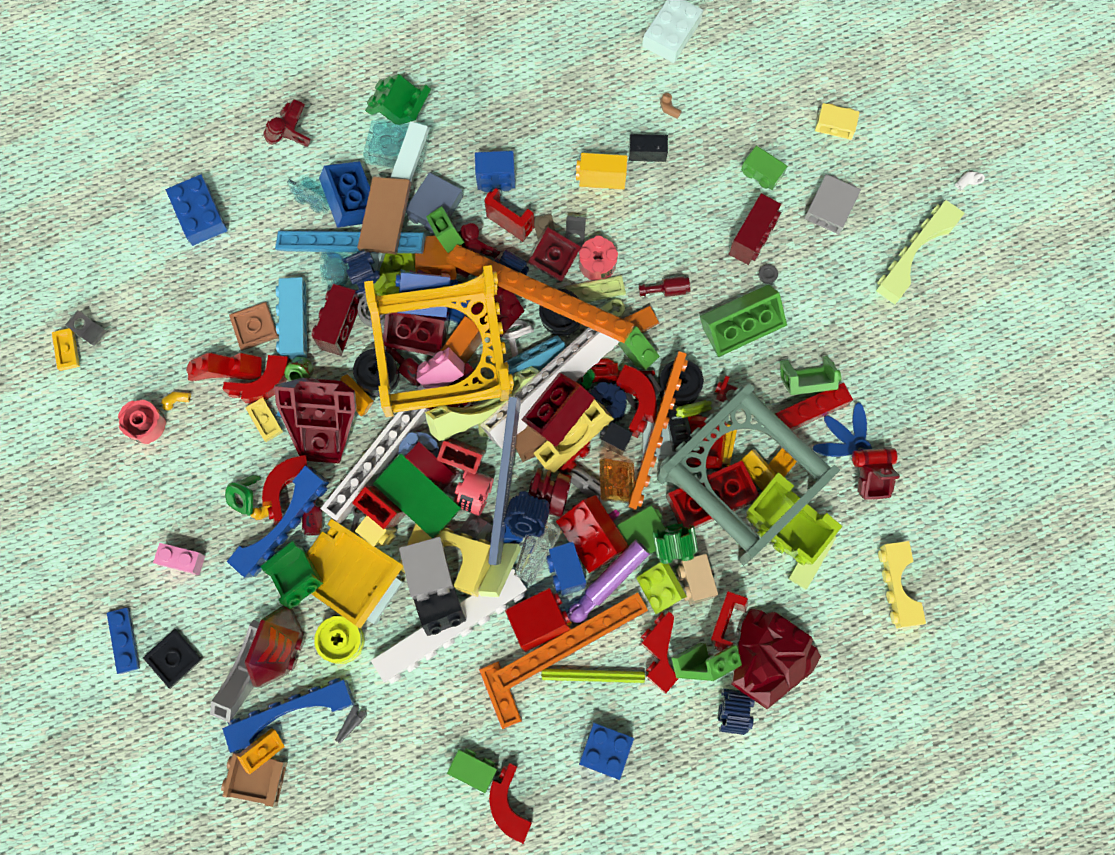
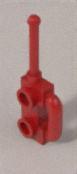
(610, 372)

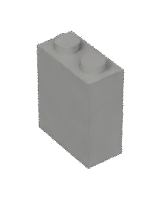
(832, 204)
(426, 569)

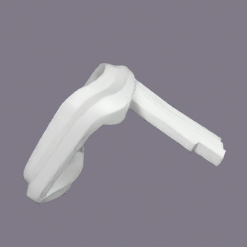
(511, 335)

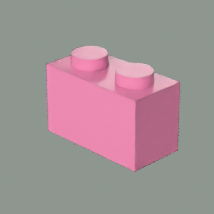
(440, 370)
(179, 559)

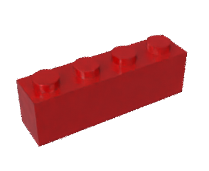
(815, 407)

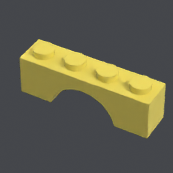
(586, 428)
(905, 610)

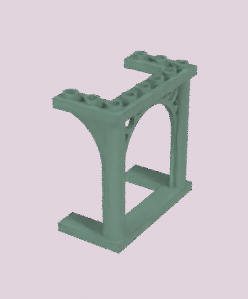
(679, 473)

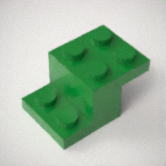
(397, 99)

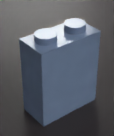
(430, 196)

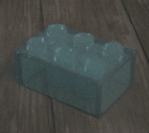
(385, 144)

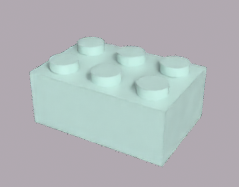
(672, 29)

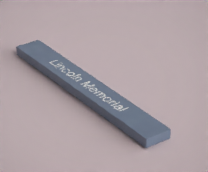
(504, 480)

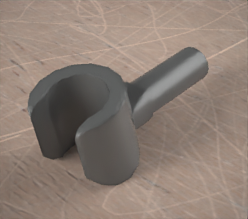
(356, 519)

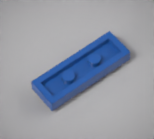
(123, 640)

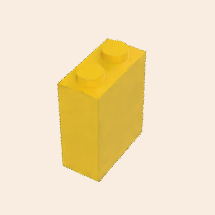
(602, 171)

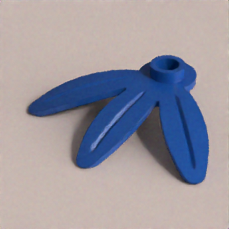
(851, 441)

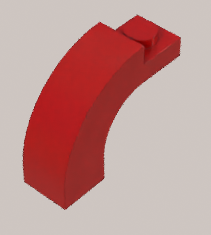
(264, 386)
(640, 387)
(276, 481)
(504, 816)

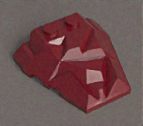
(772, 657)

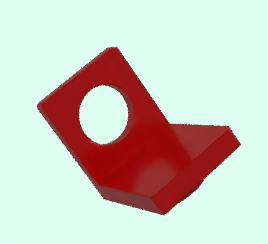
(722, 388)

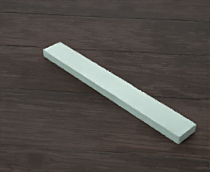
(406, 164)

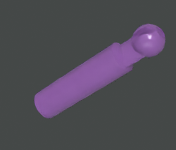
(608, 581)

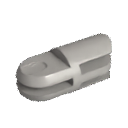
(587, 484)

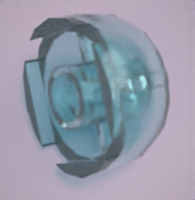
(333, 269)

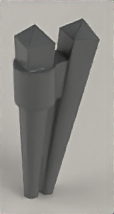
(350, 723)

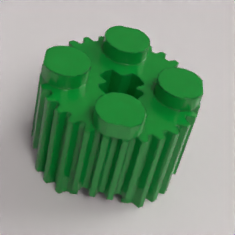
(675, 543)

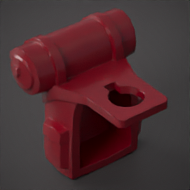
(285, 125)
(470, 237)

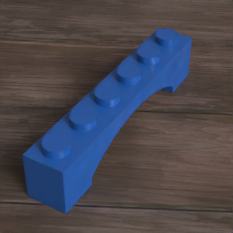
(308, 487)
(242, 733)

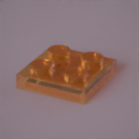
(616, 480)

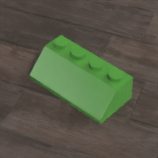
(744, 320)

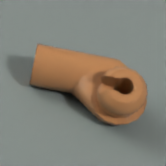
(667, 107)

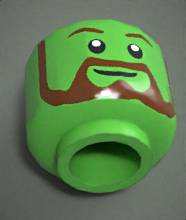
(299, 368)

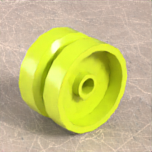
(327, 640)

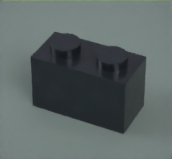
(648, 148)
(615, 438)

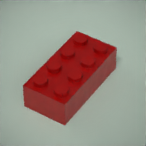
(730, 484)

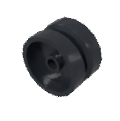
(558, 324)
(367, 374)
(691, 383)

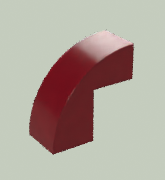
(429, 466)

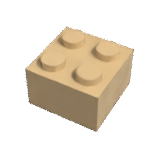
(697, 579)

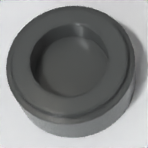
(768, 274)

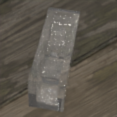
(535, 552)

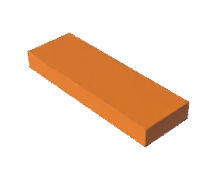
(502, 702)

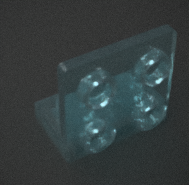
(311, 194)

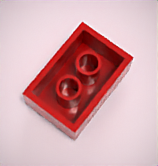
(592, 533)

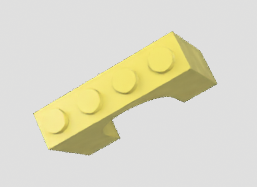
(474, 555)

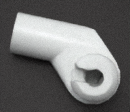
(969, 178)

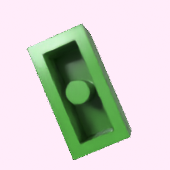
(763, 168)
(444, 229)
(639, 349)
(472, 770)

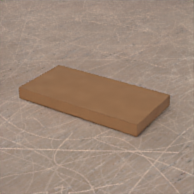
(384, 215)

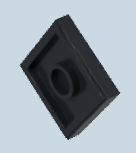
(172, 658)

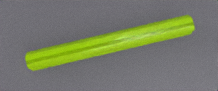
(593, 675)

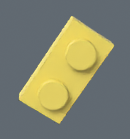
(264, 420)

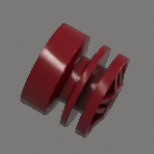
(552, 491)

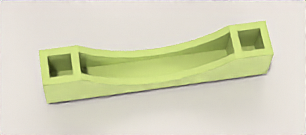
(899, 279)
(448, 420)

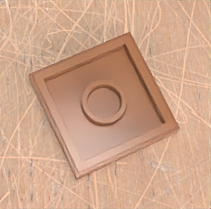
(253, 326)

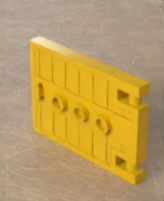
(351, 573)

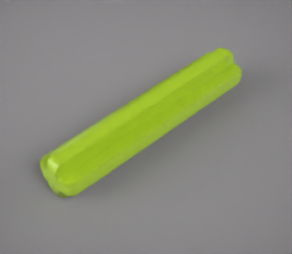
(693, 409)

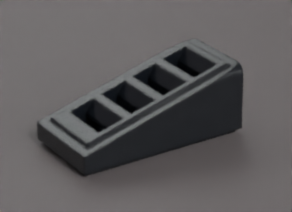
(675, 439)

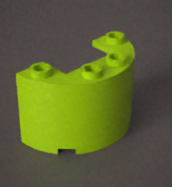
(804, 535)

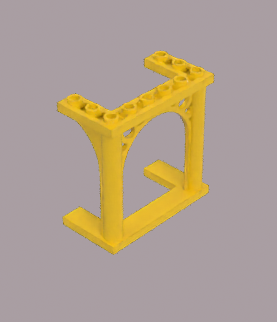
(477, 290)

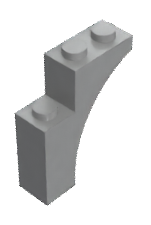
(237, 684)

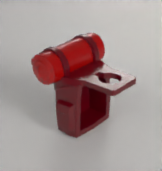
(876, 472)

